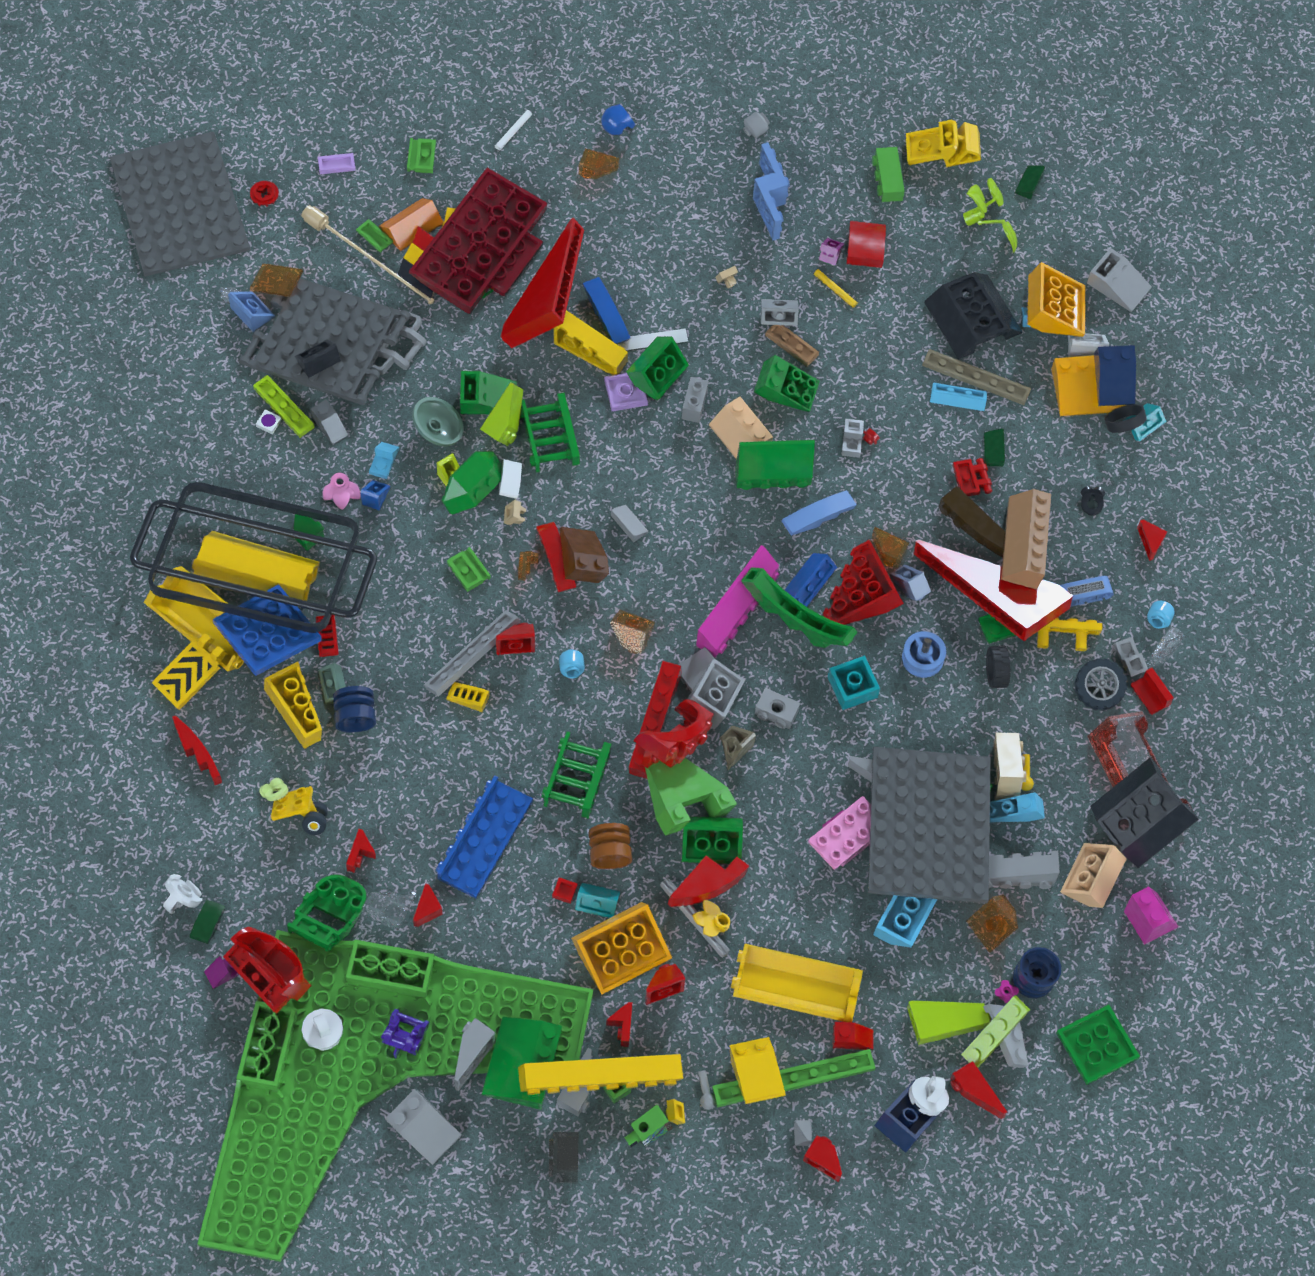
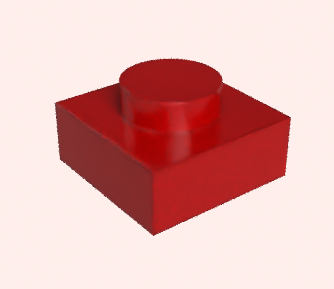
(564, 890)

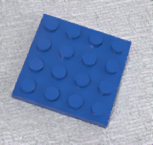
(263, 643)

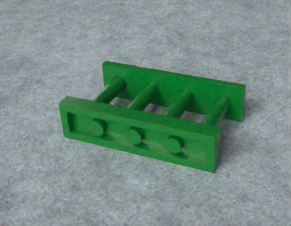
(564, 422)
(590, 787)

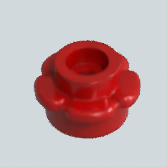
(870, 436)

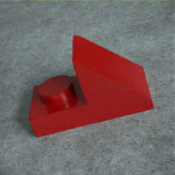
(360, 847)
(622, 1019)

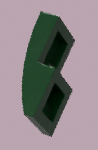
(207, 921)

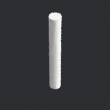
(511, 132)

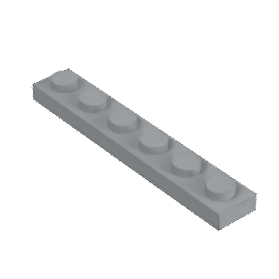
(470, 654)

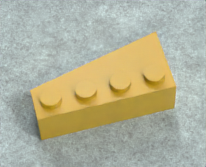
(590, 345)
(294, 703)

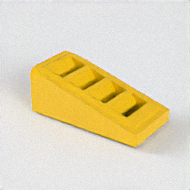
(473, 704)

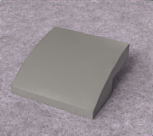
(694, 667)

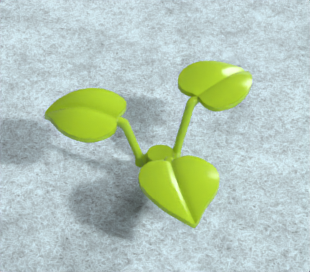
(975, 215)

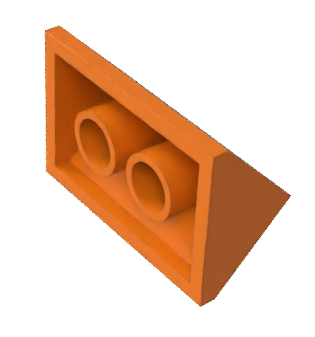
(404, 225)

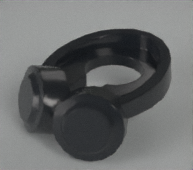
(1098, 493)

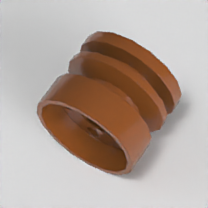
(610, 846)

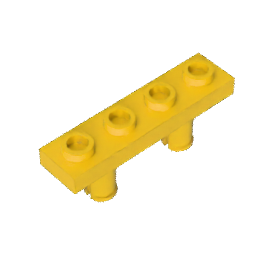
(1072, 625)

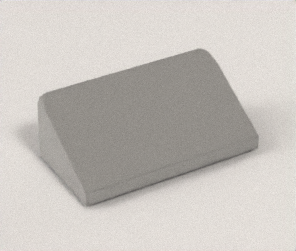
(628, 522)

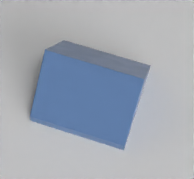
(250, 309)

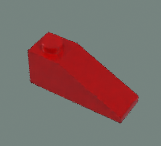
(975, 1088)

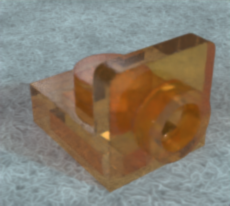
(525, 560)

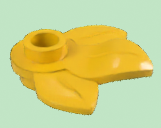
(710, 919)

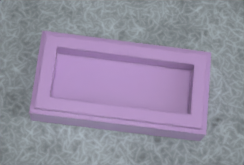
(336, 163)

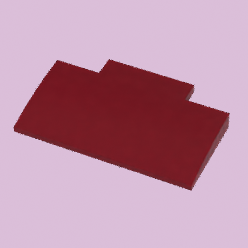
(482, 242)

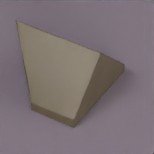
(736, 744)

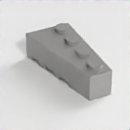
(1024, 871)

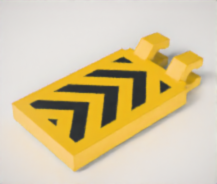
(189, 671)

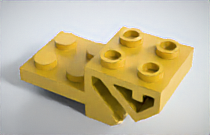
(944, 143)

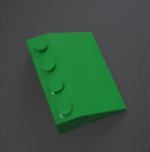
(774, 464)
(516, 1044)

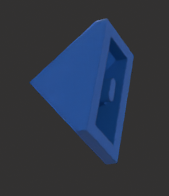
(374, 494)

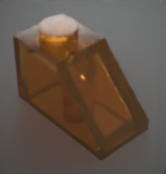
(597, 164)
(889, 547)

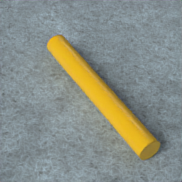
(834, 287)

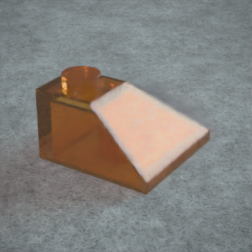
(632, 631)
(994, 922)

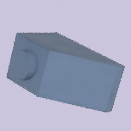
(911, 582)

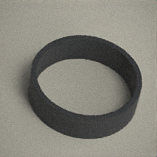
(1126, 425)

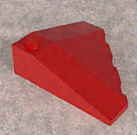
(864, 588)

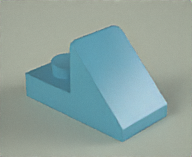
(383, 460)

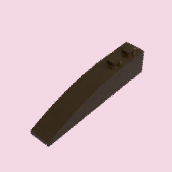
(973, 520)

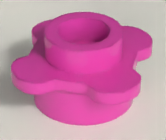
(1000, 992)

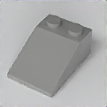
(717, 690)
(475, 1045)
(423, 1126)

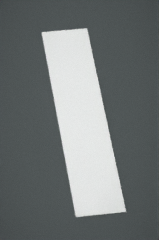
(645, 340)

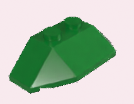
(472, 481)

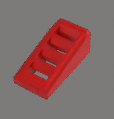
(330, 627)

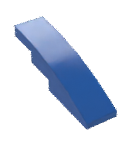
(606, 310)

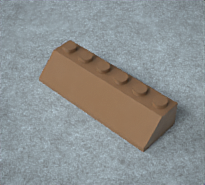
(1026, 538)

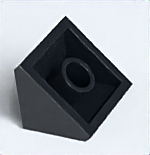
(318, 358)

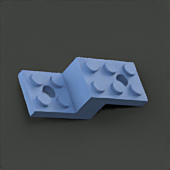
(770, 191)

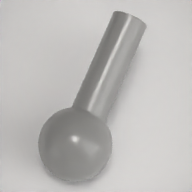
(707, 1100)

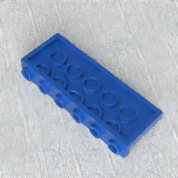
(483, 837)

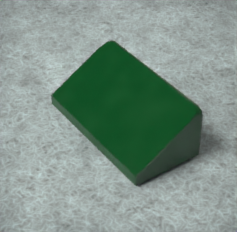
(1030, 181)
(994, 447)

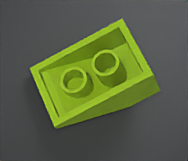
(504, 418)

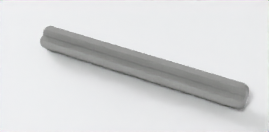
(718, 945)

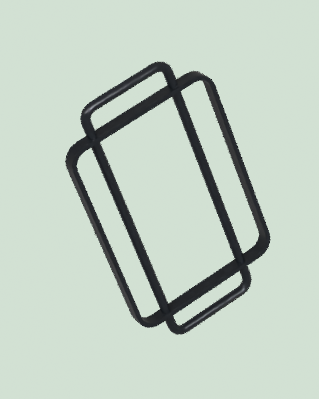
(240, 611)

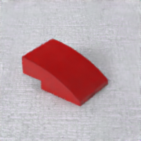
(866, 244)

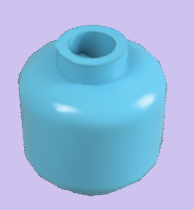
(1160, 614)
(571, 663)

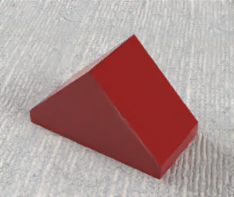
(1151, 537)
(427, 908)

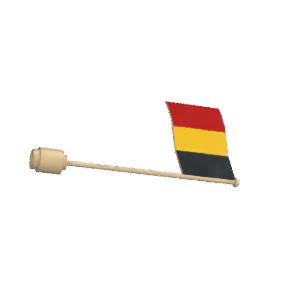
(422, 239)

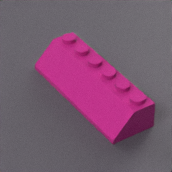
(733, 607)

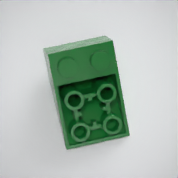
(786, 384)
(481, 391)

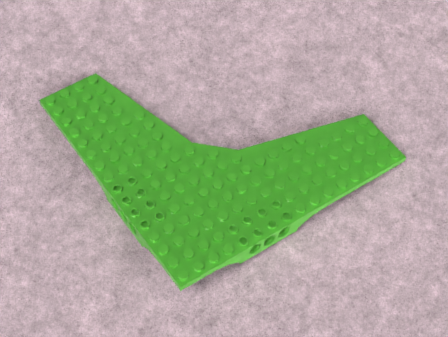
(300, 1100)

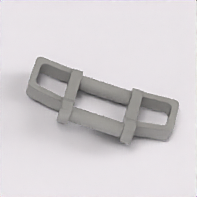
(393, 356)

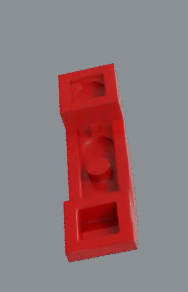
(551, 542)

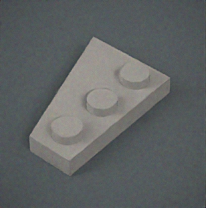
(1013, 1045)

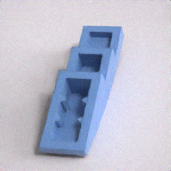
(818, 512)

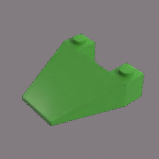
(683, 786)

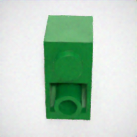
(309, 526)

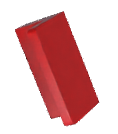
(1152, 692)

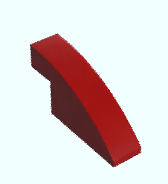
(708, 882)

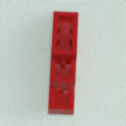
(193, 746)

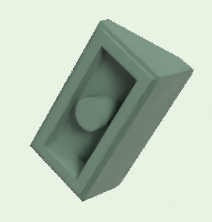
(331, 681)

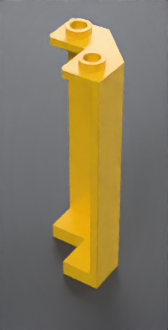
(254, 565)
(191, 619)
(797, 983)

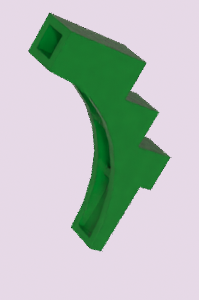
(796, 616)

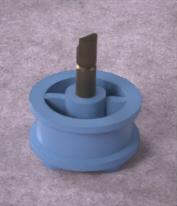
(923, 654)

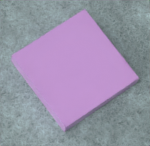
(623, 393)

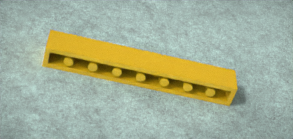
(600, 1073)

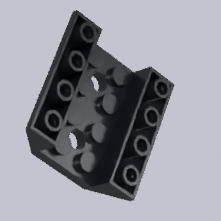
(960, 315)
(1149, 825)

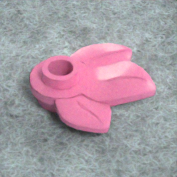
(341, 493)

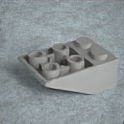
(1119, 280)

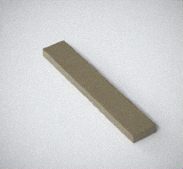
(976, 377)

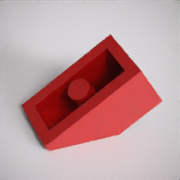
(852, 1036)
(824, 1157)

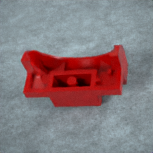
(679, 742)
(272, 972)

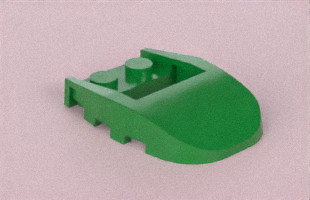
(335, 896)

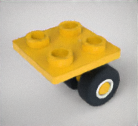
(301, 803)

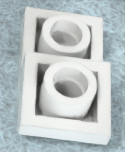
(510, 479)

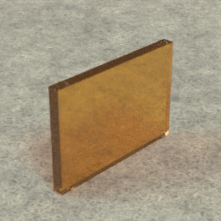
(276, 280)

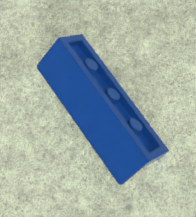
(811, 578)

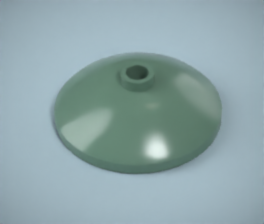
(437, 421)

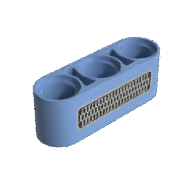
(1089, 590)

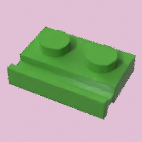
(421, 155)
(468, 569)

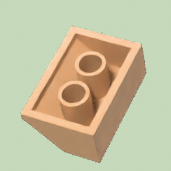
(738, 424)
(1094, 874)

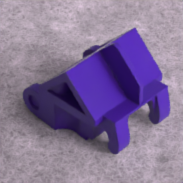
(401, 1039)

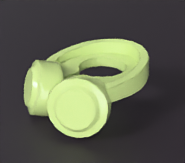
(275, 785)

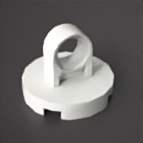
(181, 894)
(322, 1029)
(929, 1095)

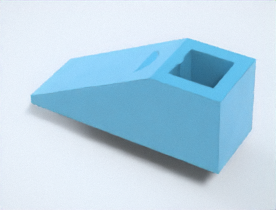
(1017, 809)

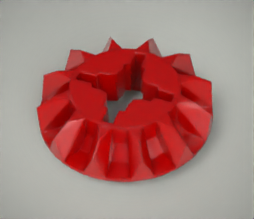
(261, 187)

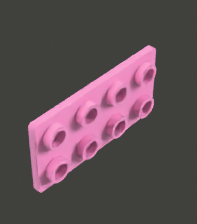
(844, 835)

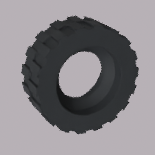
(998, 666)

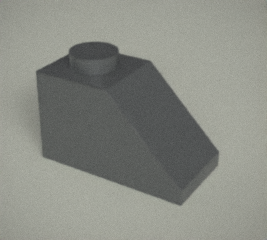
(328, 422)

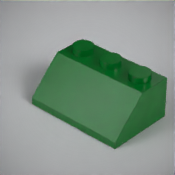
(658, 367)
(712, 837)

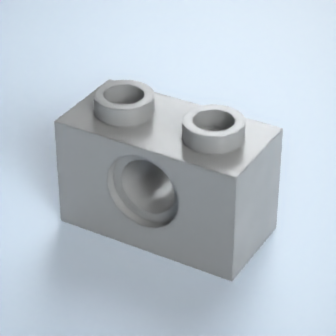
(779, 312)
(695, 400)
(771, 700)

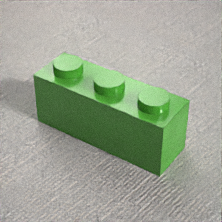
(888, 174)

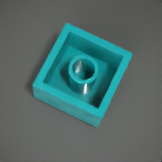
(853, 682)

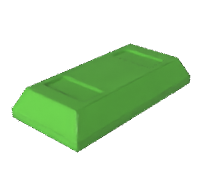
(374, 235)

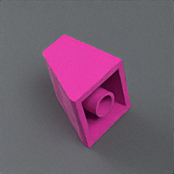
(1149, 915)

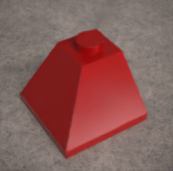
(516, 640)
(665, 983)

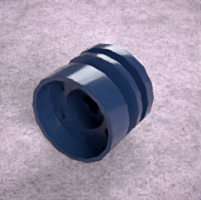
(354, 709)
(1044, 965)

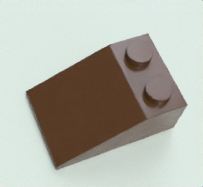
(583, 555)

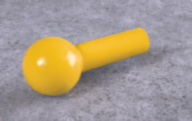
(1028, 785)

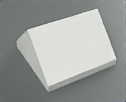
(1085, 345)

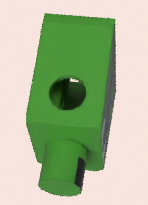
(656, 1124)

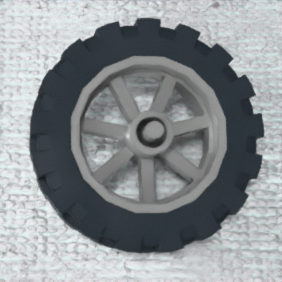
(1116, 674)

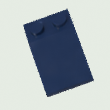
(1115, 375)
(904, 1121)

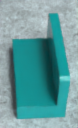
(1154, 420)
(597, 900)

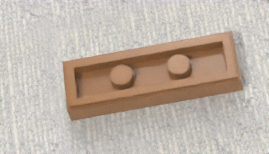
(792, 344)

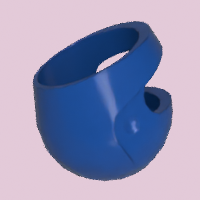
(616, 119)

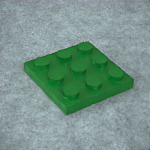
(1098, 1044)

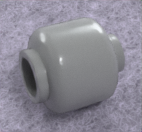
(756, 124)

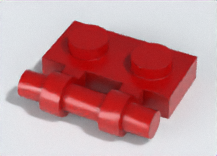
(967, 479)

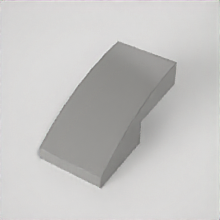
(852, 438)
(1130, 657)

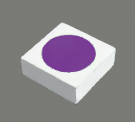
(268, 421)

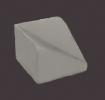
(803, 1132)

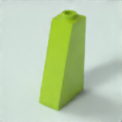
(945, 1019)

